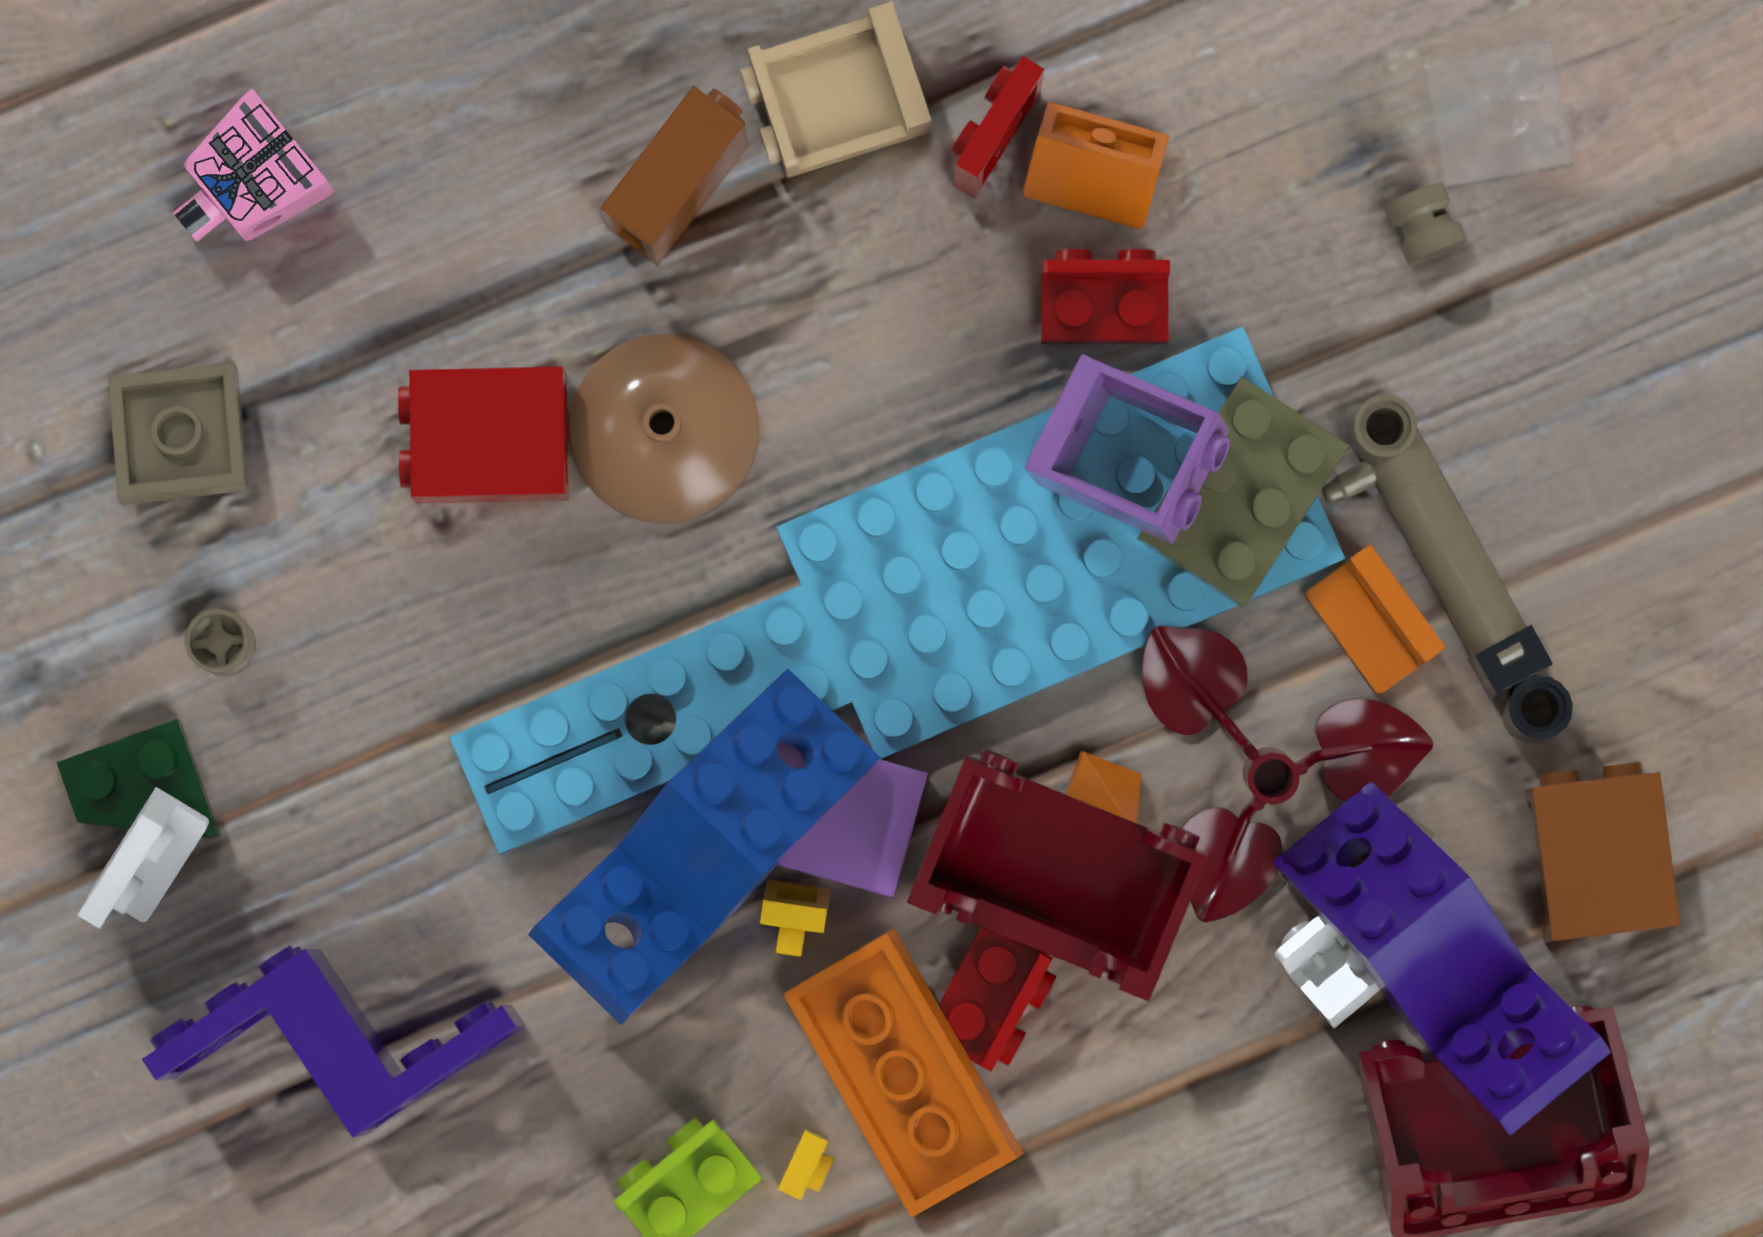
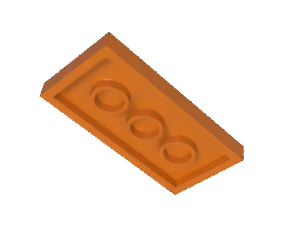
(903, 1073)

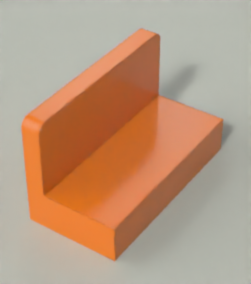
(1095, 165)
(1374, 620)

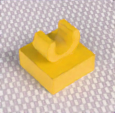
(794, 910)

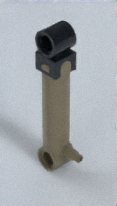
(1500, 644)

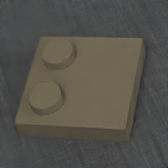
(178, 433)

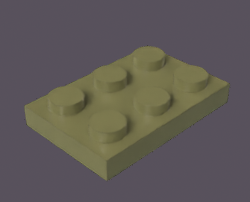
(1256, 496)

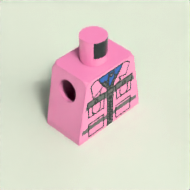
(249, 174)

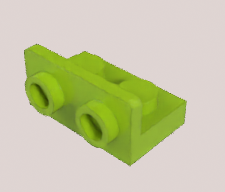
(687, 1186)

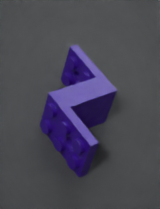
(1441, 957)
(330, 1039)

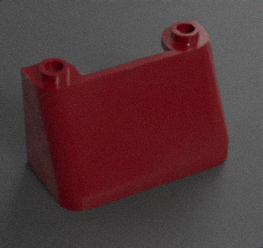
(1059, 874)
(1459, 1171)

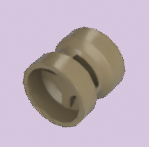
(1425, 224)
(213, 635)

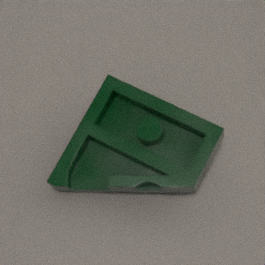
(117, 779)

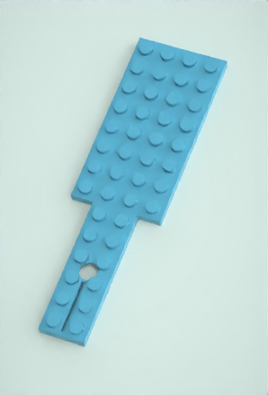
(910, 605)

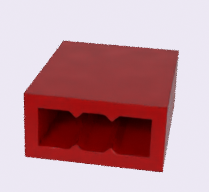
(485, 435)

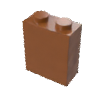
(676, 173)

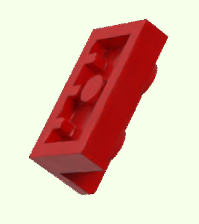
(1105, 298)
(992, 994)

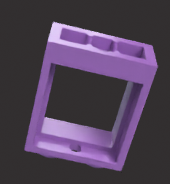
(1074, 421)

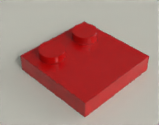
(984, 144)

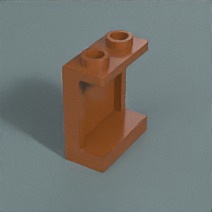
(1603, 853)

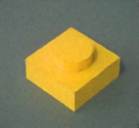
(807, 1167)

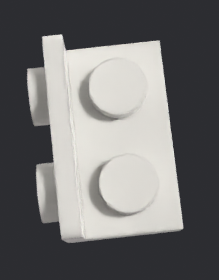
(145, 860)

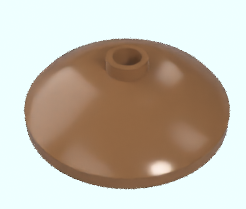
(673, 473)

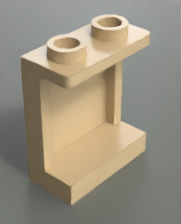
(837, 93)

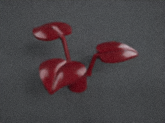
(1199, 673)

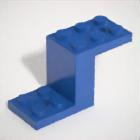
(704, 845)

